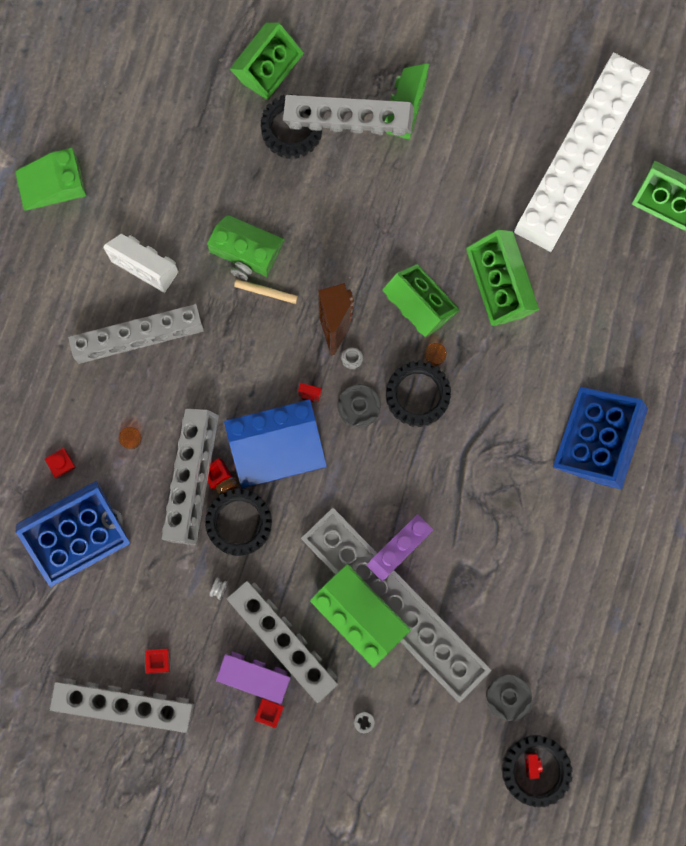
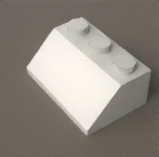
(141, 261)

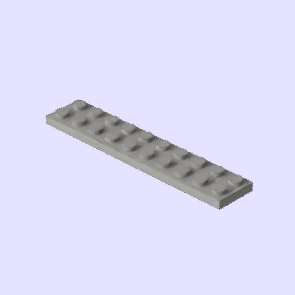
(430, 637)

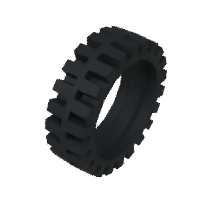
(283, 148)
(418, 368)
(225, 499)
(564, 765)

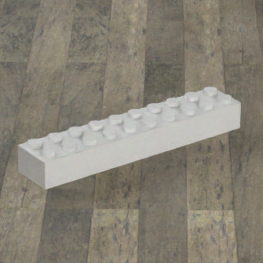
(581, 152)

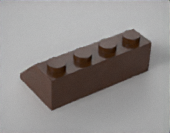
(335, 314)

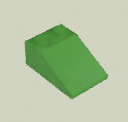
(50, 180)

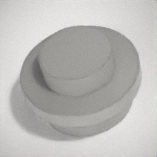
(352, 358)

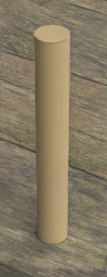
(266, 291)

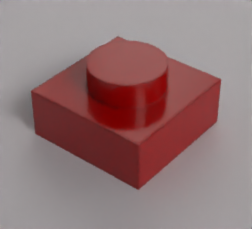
(309, 392)
(60, 463)
(218, 473)
(157, 661)
(269, 713)
(533, 765)

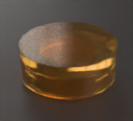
(435, 354)
(130, 438)
(228, 484)

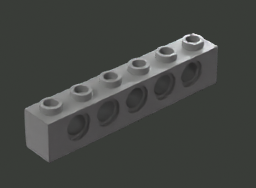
(297, 105)
(136, 334)
(194, 488)
(240, 601)
(63, 702)

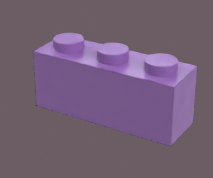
(399, 548)
(253, 677)

